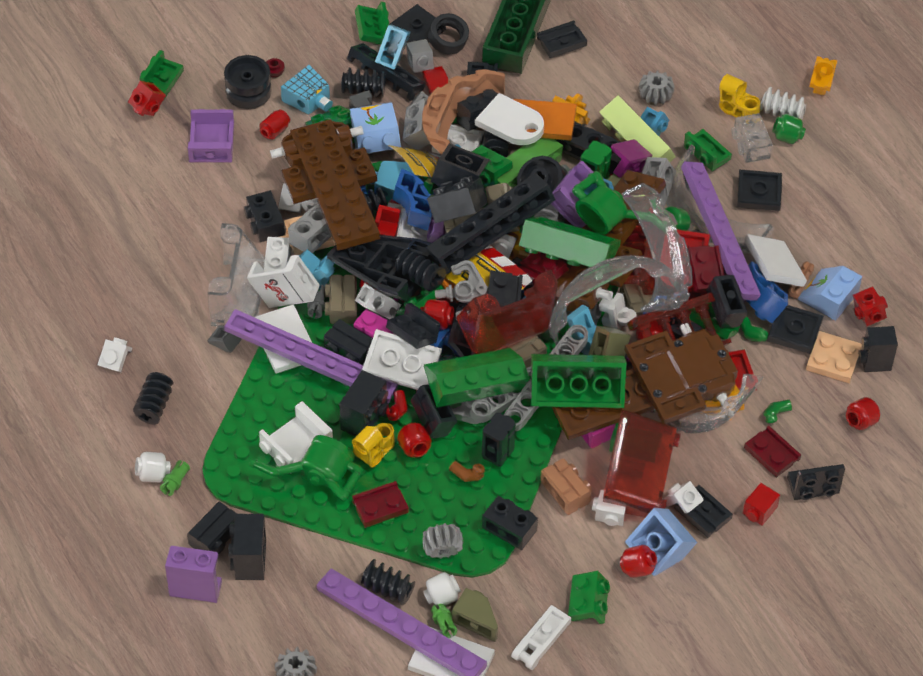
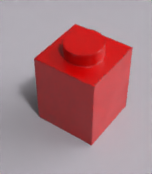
(761, 504)

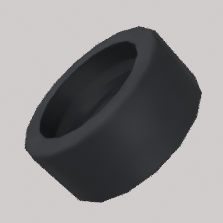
(452, 21)

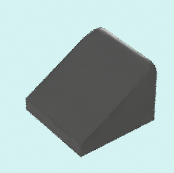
(224, 339)

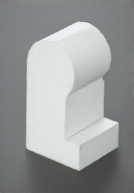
(377, 301)

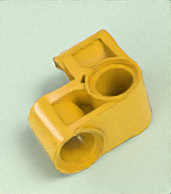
(734, 98)
(371, 445)

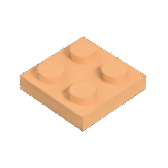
(834, 357)

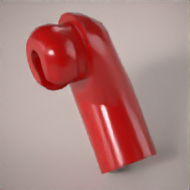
(399, 408)

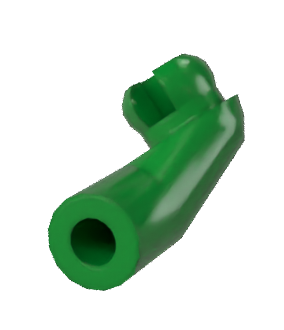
(752, 332)
(774, 408)

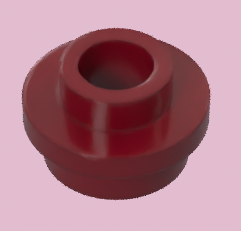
(276, 67)

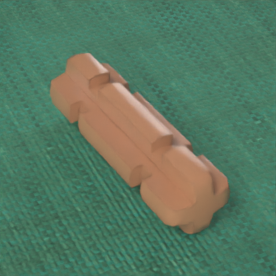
(807, 269)

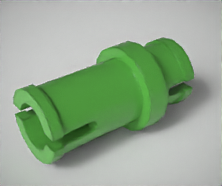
(173, 480)
(443, 618)

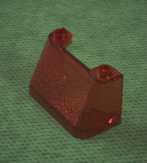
(495, 327)
(640, 464)

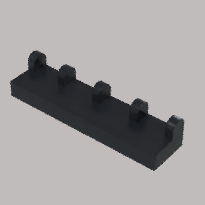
(398, 76)

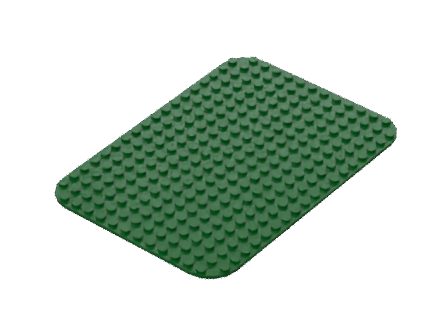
(428, 486)

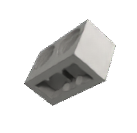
(413, 127)
(663, 169)
(309, 230)

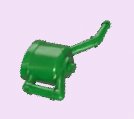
(602, 206)
(323, 464)

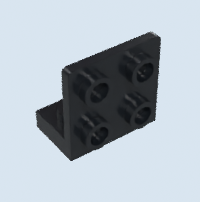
(816, 481)

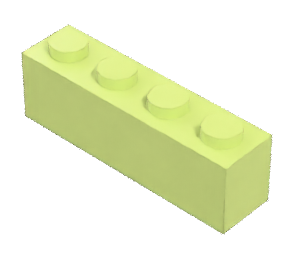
(631, 126)

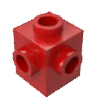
(146, 98)
(869, 306)

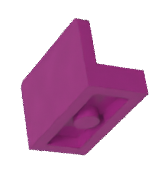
(632, 156)

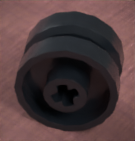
(247, 81)
(544, 167)

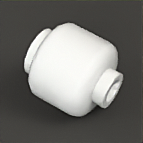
(152, 467)
(442, 589)

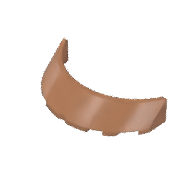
(442, 103)

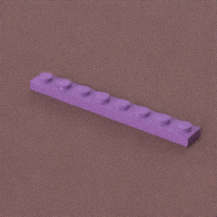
(720, 228)
(297, 349)
(401, 625)

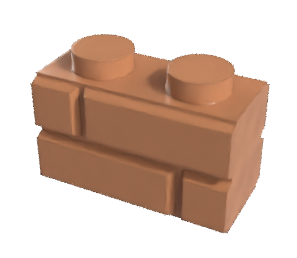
(566, 486)

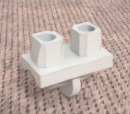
(616, 313)

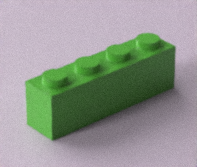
(543, 147)

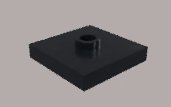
(417, 22)
(759, 190)
(796, 329)

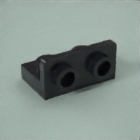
(415, 327)

